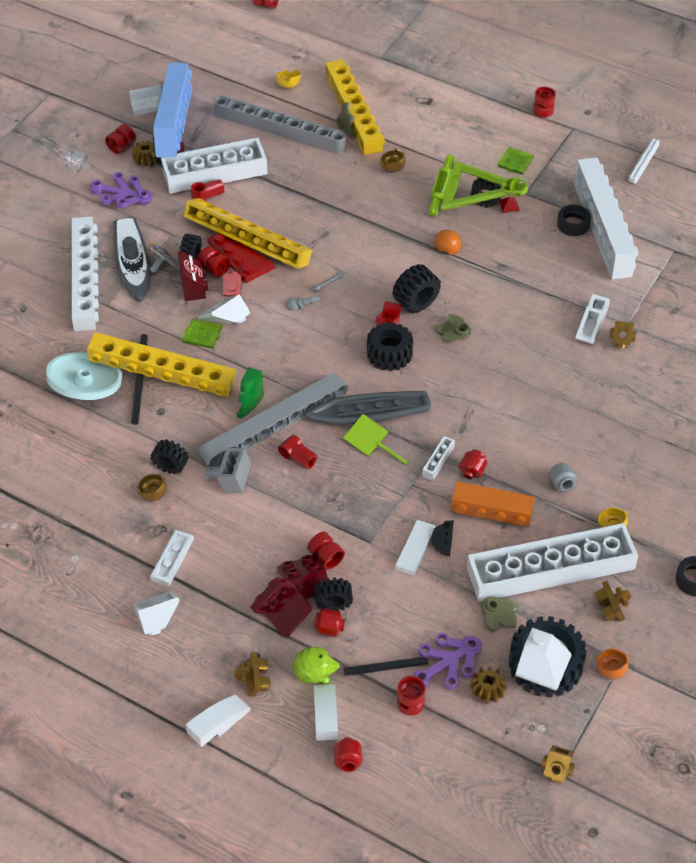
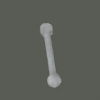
(340, 275)

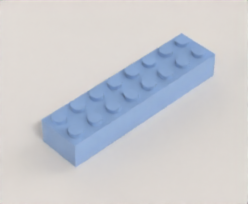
(172, 110)

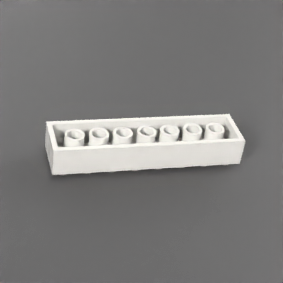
(606, 218)
(551, 562)

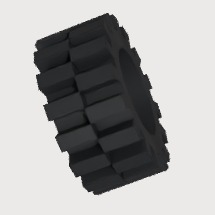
(481, 184)
(191, 245)
(169, 456)
(333, 594)

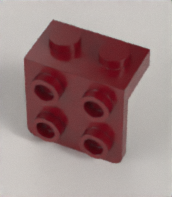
(304, 574)
(282, 605)

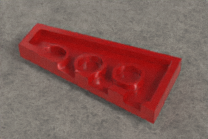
(243, 259)

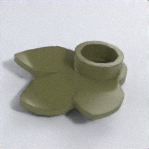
(345, 119)
(454, 329)
(502, 614)

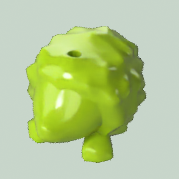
(314, 665)

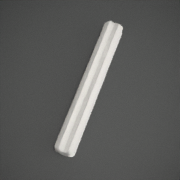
(643, 161)

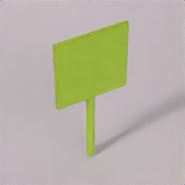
(367, 436)

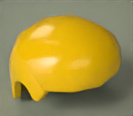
(287, 79)
(612, 516)

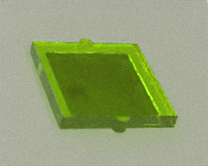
(515, 160)
(202, 333)

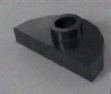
(443, 537)

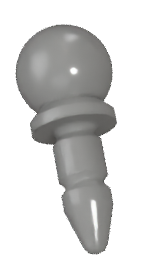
(296, 303)

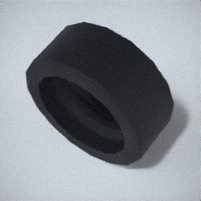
(573, 229)
(682, 582)

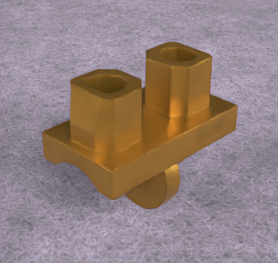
(606, 594)
(250, 674)

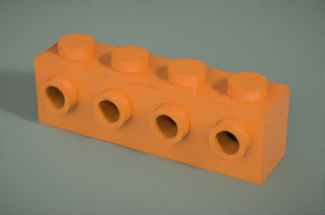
(492, 504)

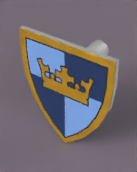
(160, 257)

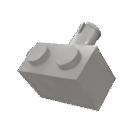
(233, 470)

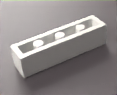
(438, 458)

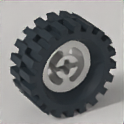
(566, 637)

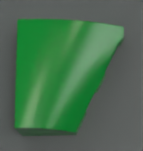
(250, 391)

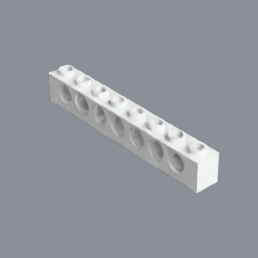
(83, 274)

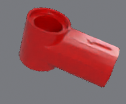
(207, 190)
(294, 449)

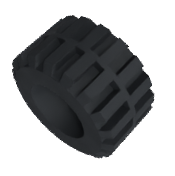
(416, 288)
(394, 356)

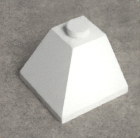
(227, 311)
(155, 612)
(543, 660)

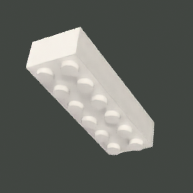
(222, 162)

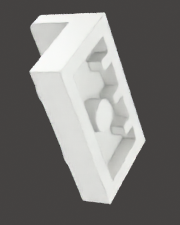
(145, 99)

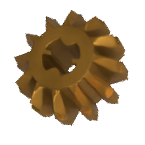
(144, 153)
(488, 685)

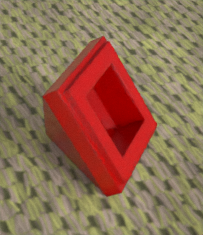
(509, 204)

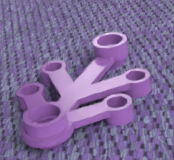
(140, 195)
(450, 658)

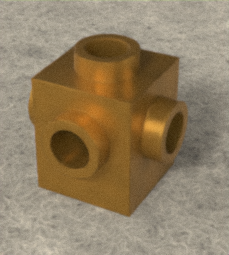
(621, 326)
(558, 764)

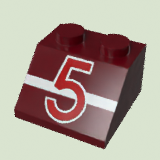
(192, 277)

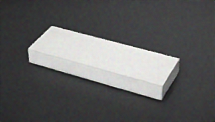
(415, 547)
(172, 558)

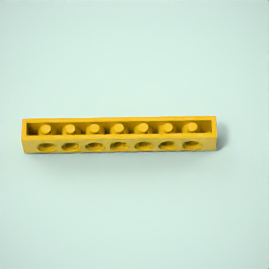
(346, 90)
(248, 233)
(161, 364)

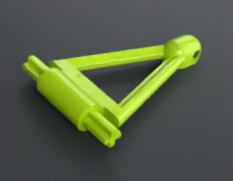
(448, 180)

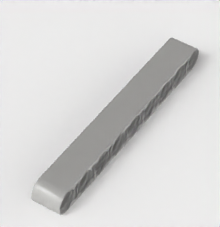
(279, 124)
(273, 419)

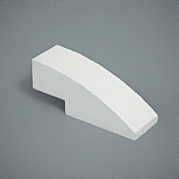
(593, 319)
(325, 712)
(216, 719)

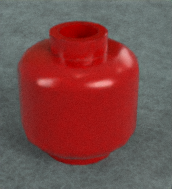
(473, 464)
(329, 622)
(347, 754)

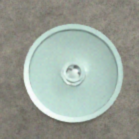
(81, 378)

